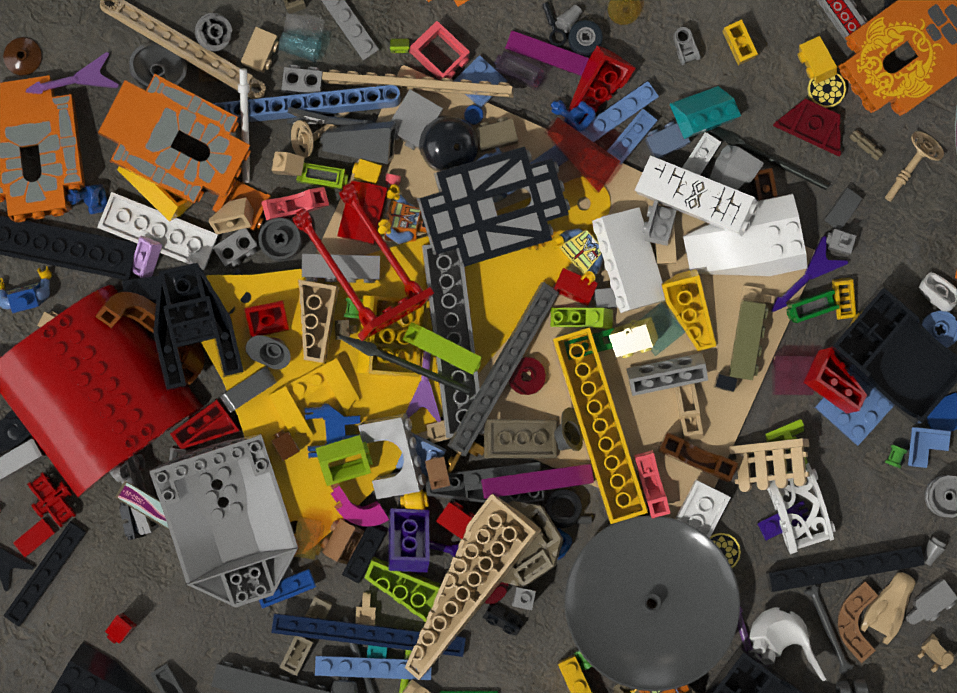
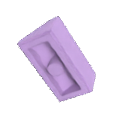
(146, 257)

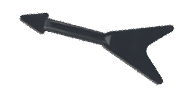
(7, 562)

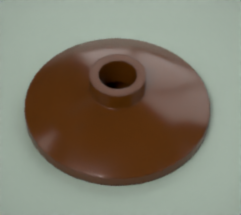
(29, 62)

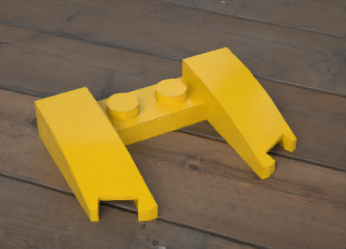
(329, 373)

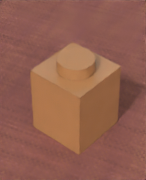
(437, 472)

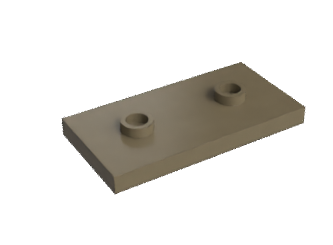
(519, 438)

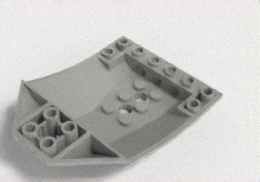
(232, 549)

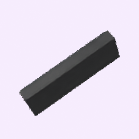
(363, 553)

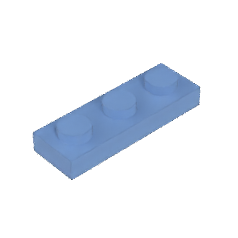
(632, 136)

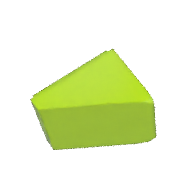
(399, 45)

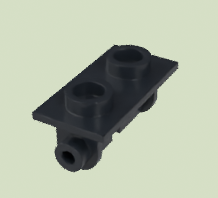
(130, 528)
(509, 624)

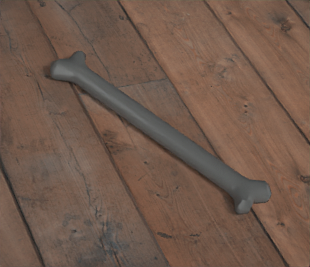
(844, 664)

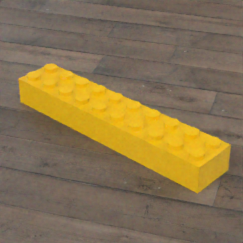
(600, 428)

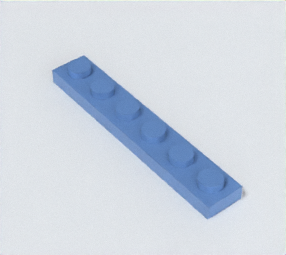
(364, 667)

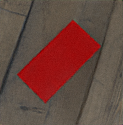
(34, 537)

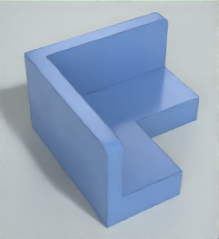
(922, 441)

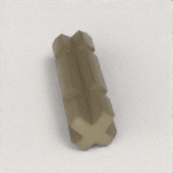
(866, 145)

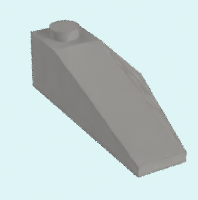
(735, 167)

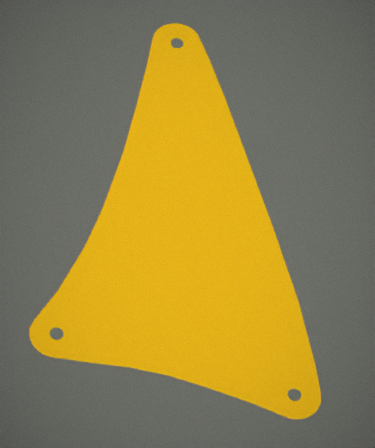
(497, 299)

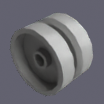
(936, 496)

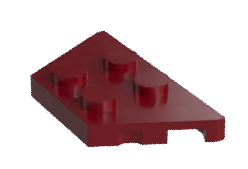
(814, 125)

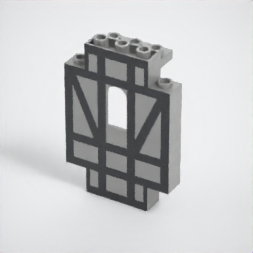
(465, 215)

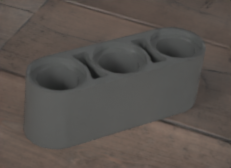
(248, 389)

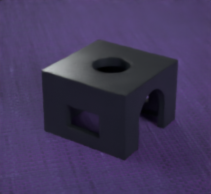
(725, 383)

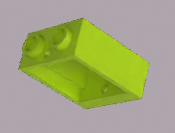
(341, 450)

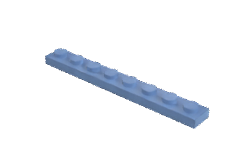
(609, 119)

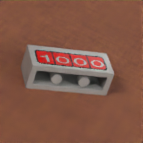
(843, 15)

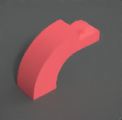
(288, 206)
(651, 484)

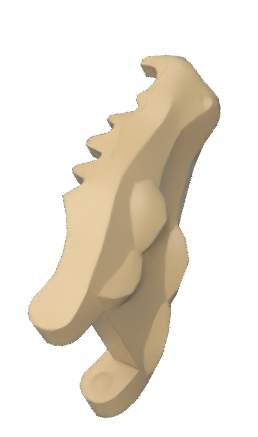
(888, 609)

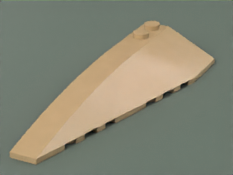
(484, 557)

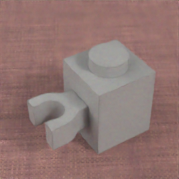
(840, 241)

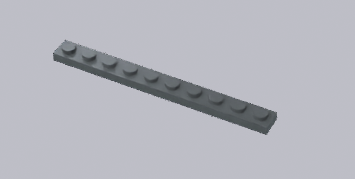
(503, 369)

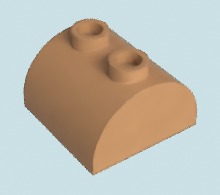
(342, 541)

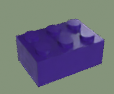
(409, 540)

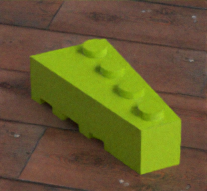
(405, 587)

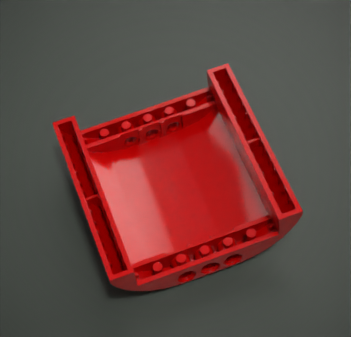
(91, 391)

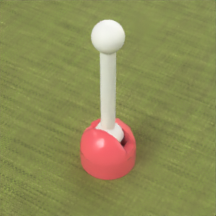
(390, 180)

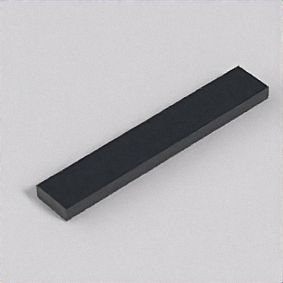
(44, 573)

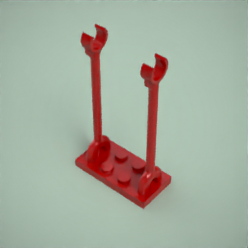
(415, 295)

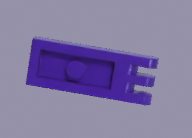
(771, 527)

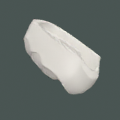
(939, 292)

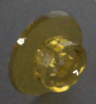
(624, 18)

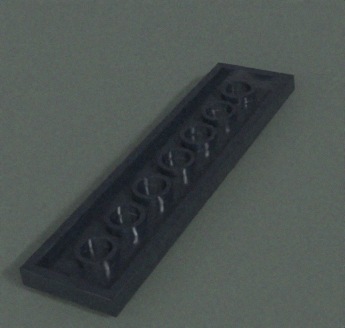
(66, 248)

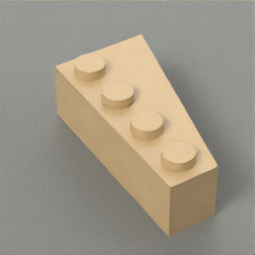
(317, 317)

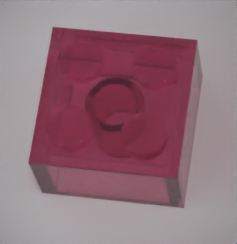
(789, 375)

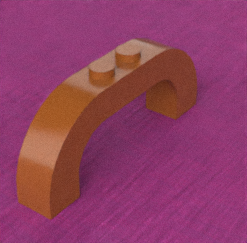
(143, 311)

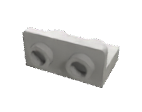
(660, 224)

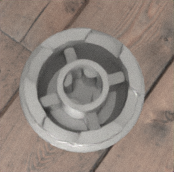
(213, 31)

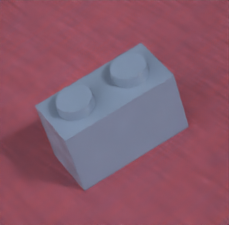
(666, 141)

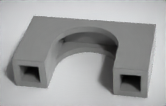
(398, 431)

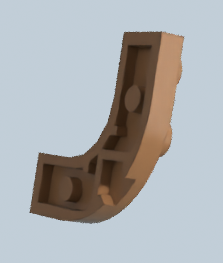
(848, 621)

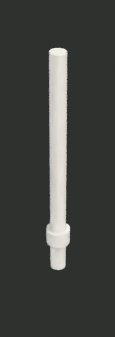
(244, 89)

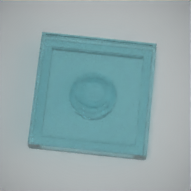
(666, 328)

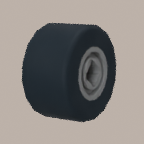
(582, 43)

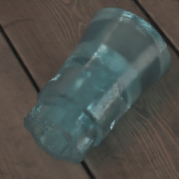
(301, 45)

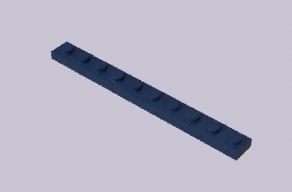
(355, 633)

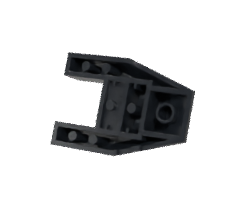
(190, 314)

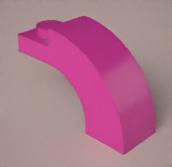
(360, 515)

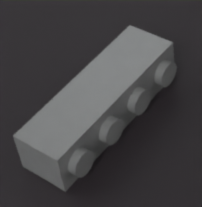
(351, 266)

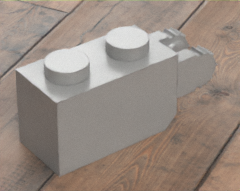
(931, 602)

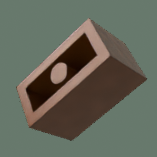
(765, 184)

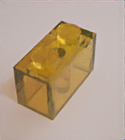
(307, 537)

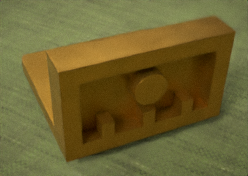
(475, 449)

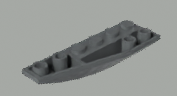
(468, 484)

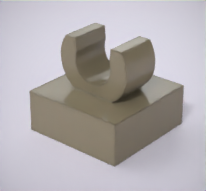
(342, 328)

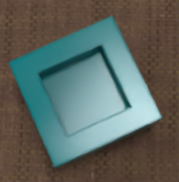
(376, 652)

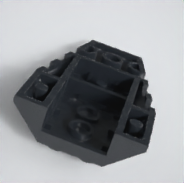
(95, 673)

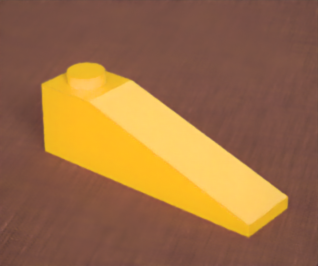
(687, 302)

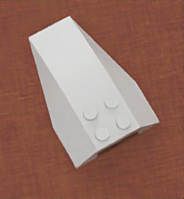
(767, 249)

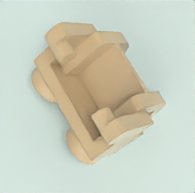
(936, 653)

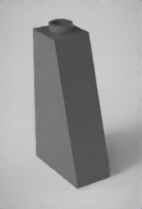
(362, 141)

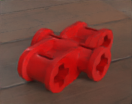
(48, 494)

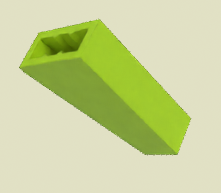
(442, 348)

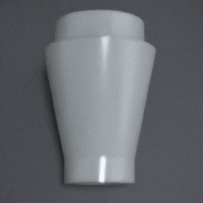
(568, 18)
(933, 550)

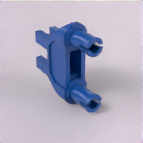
(334, 424)

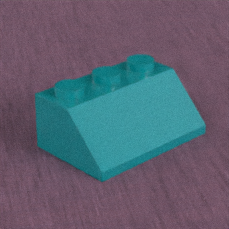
(704, 111)

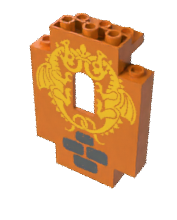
(932, 34)

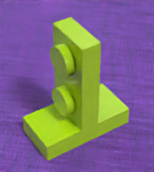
(786, 433)

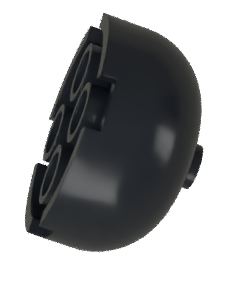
(438, 143)

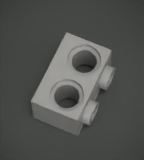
(301, 85)
(233, 242)

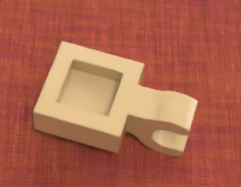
(754, 294)
(435, 432)
(365, 613)

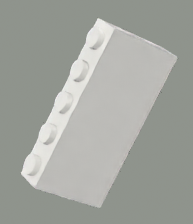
(629, 260)

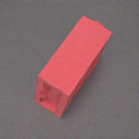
(426, 38)

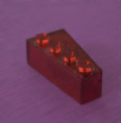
(586, 157)

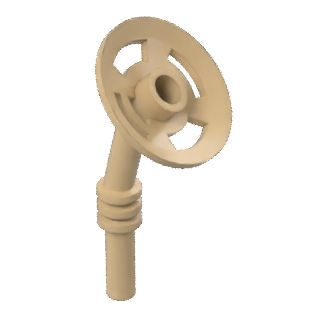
(306, 137)
(923, 150)

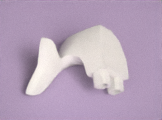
(775, 631)

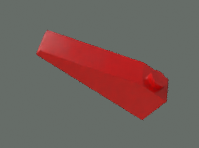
(601, 78)

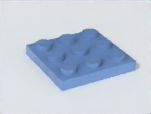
(860, 423)

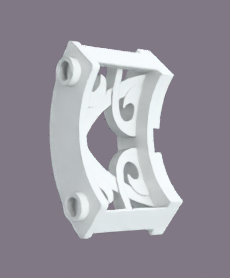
(791, 533)

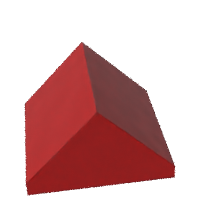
(267, 318)

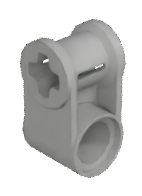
(686, 47)

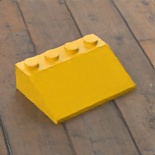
(390, 340)

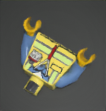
(582, 251)

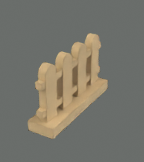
(779, 460)

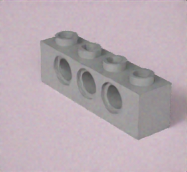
(667, 374)

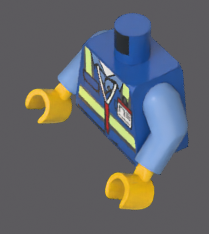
(28, 295)

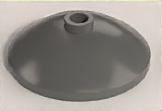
(156, 59)

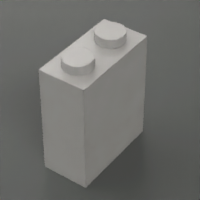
(413, 116)

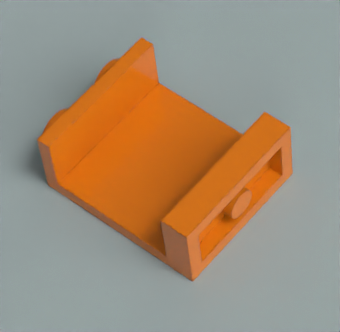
(254, 197)

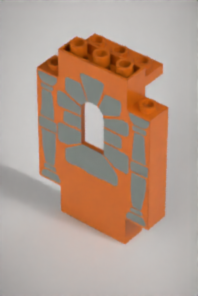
(52, 125)
(146, 126)

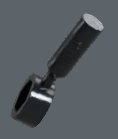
(551, 21)

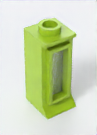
(323, 176)

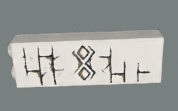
(697, 196)

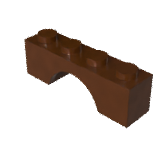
(698, 458)

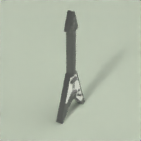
(313, 118)

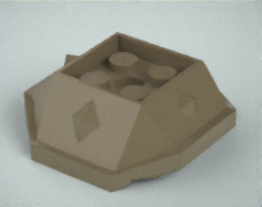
(541, 553)

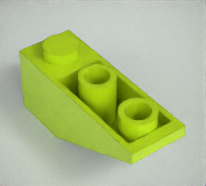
(582, 318)

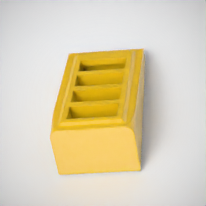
(851, 297)

